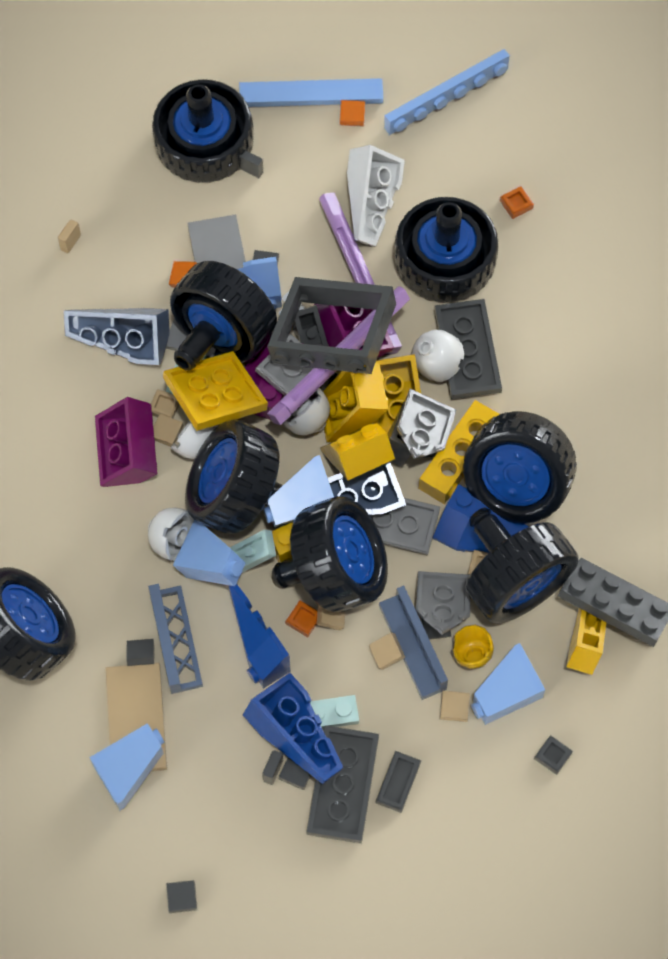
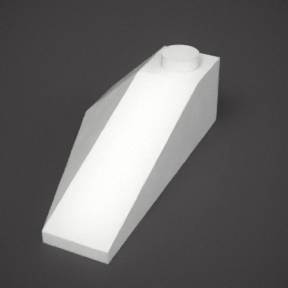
(372, 184)

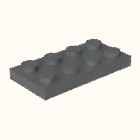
(479, 368)
(616, 602)
(342, 801)

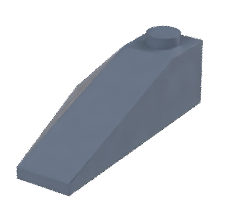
(130, 332)
(374, 490)

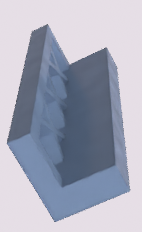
(165, 640)
(415, 644)

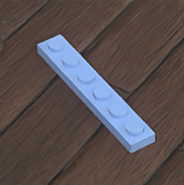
(447, 91)

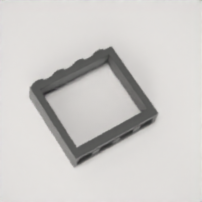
(338, 294)

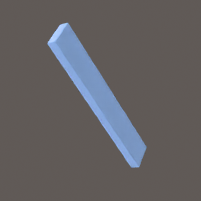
(311, 92)

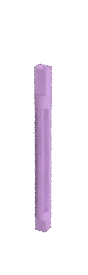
(351, 251)
(318, 376)

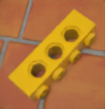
(433, 480)

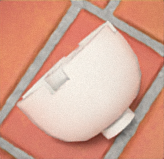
(438, 355)
(310, 416)
(191, 440)
(169, 531)

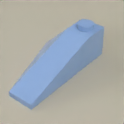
(265, 275)

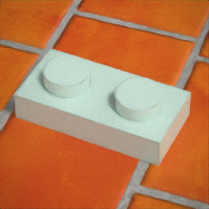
(256, 549)
(337, 711)

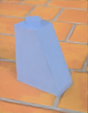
(301, 491)
(208, 558)
(508, 687)
(128, 763)

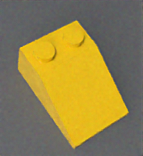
(399, 376)
(354, 402)
(360, 451)

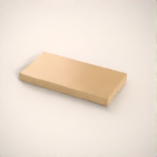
(135, 700)

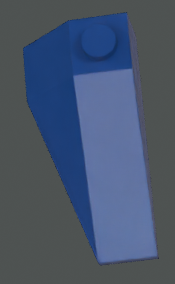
(454, 524)
(263, 649)
(289, 723)

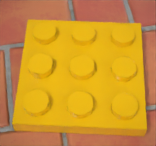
(215, 391)

